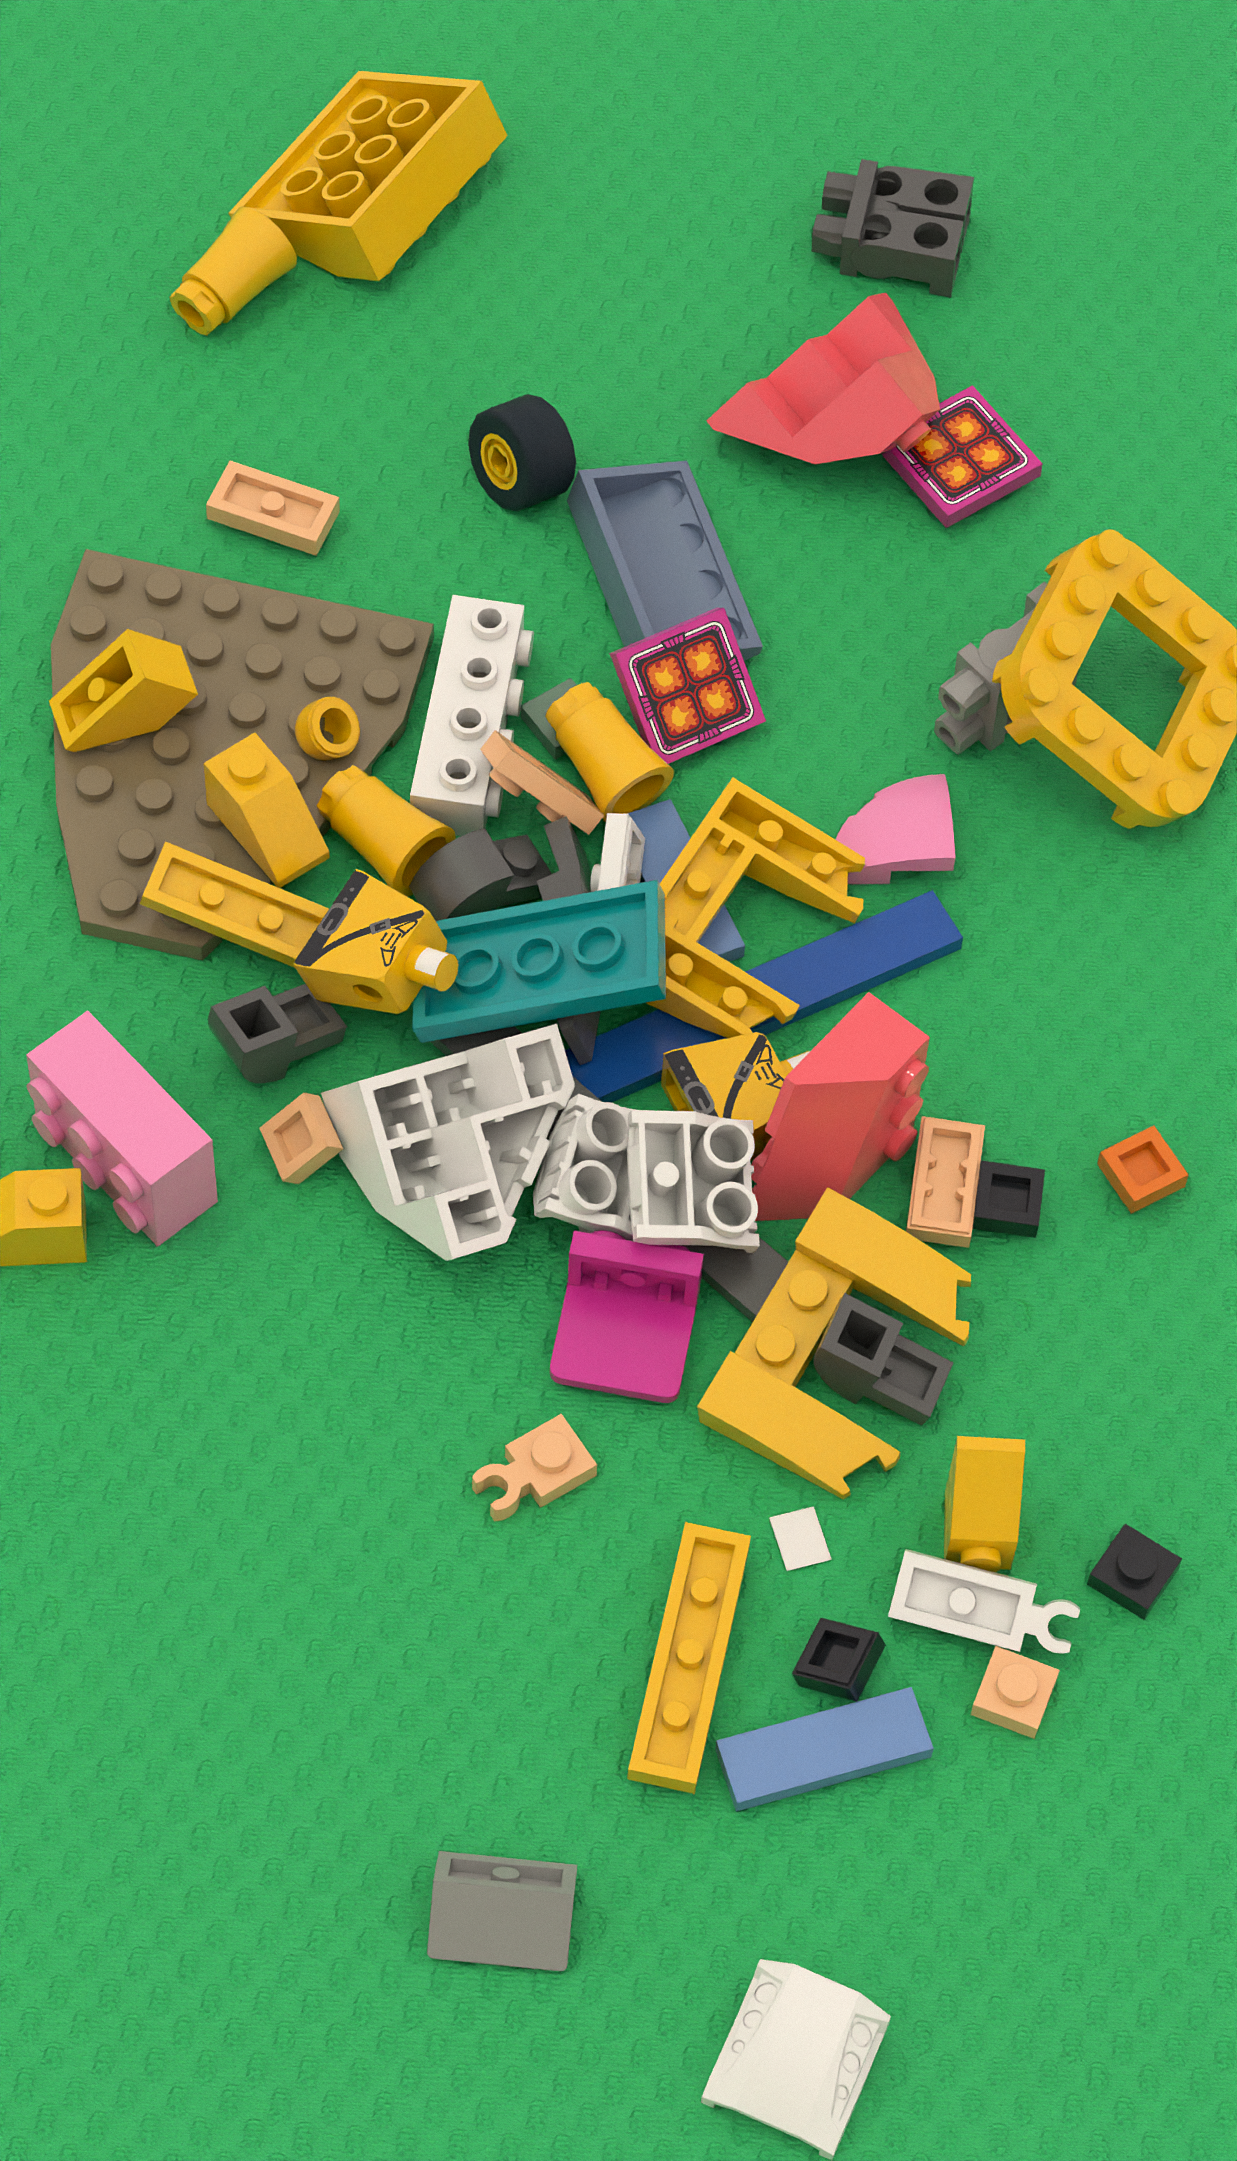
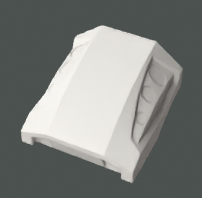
(587, 1168)
(691, 1179)
(798, 2054)

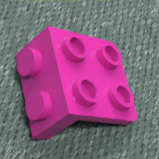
(626, 1316)

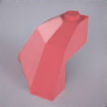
(840, 392)

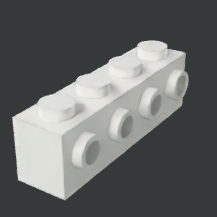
(468, 701)

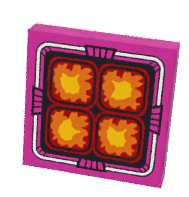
(965, 459)
(688, 686)

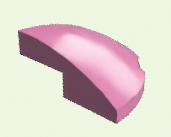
(902, 830)

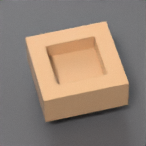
(301, 1138)
(1015, 1692)

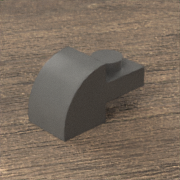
(479, 875)
(271, 1031)
(870, 1359)

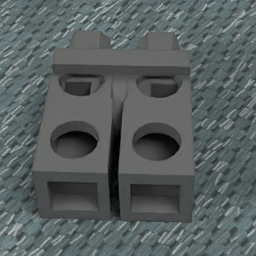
(896, 223)

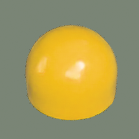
(339, 721)

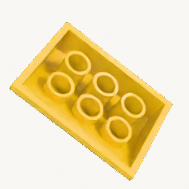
(377, 169)

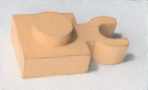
(542, 1463)

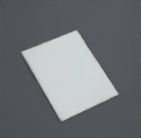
(800, 1538)

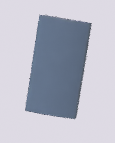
(656, 550)

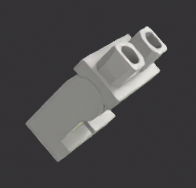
(970, 696)

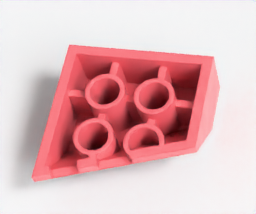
(842, 1111)

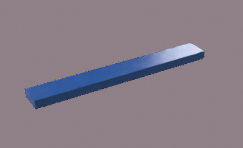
(810, 976)

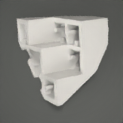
(454, 1138)

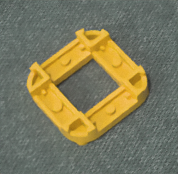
(1046, 705)

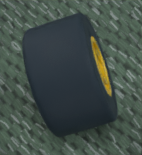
(522, 452)

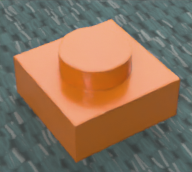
(1142, 1169)

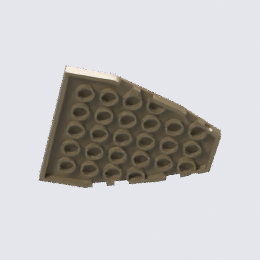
(255, 668)

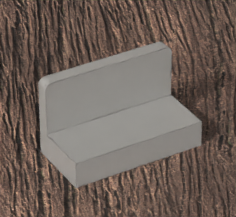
(501, 1911)

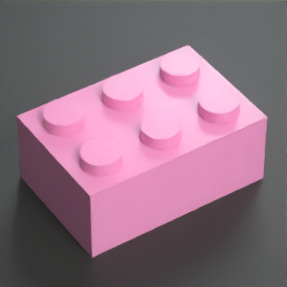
(121, 1129)

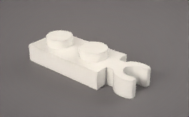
(974, 1603)

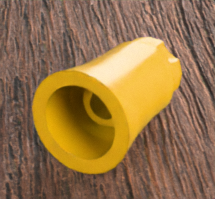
(233, 271)
(607, 751)
(382, 826)

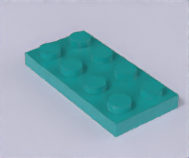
(549, 961)

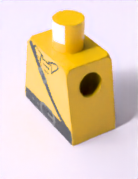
(375, 949)
(728, 1080)

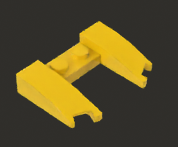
(773, 846)
(756, 1388)

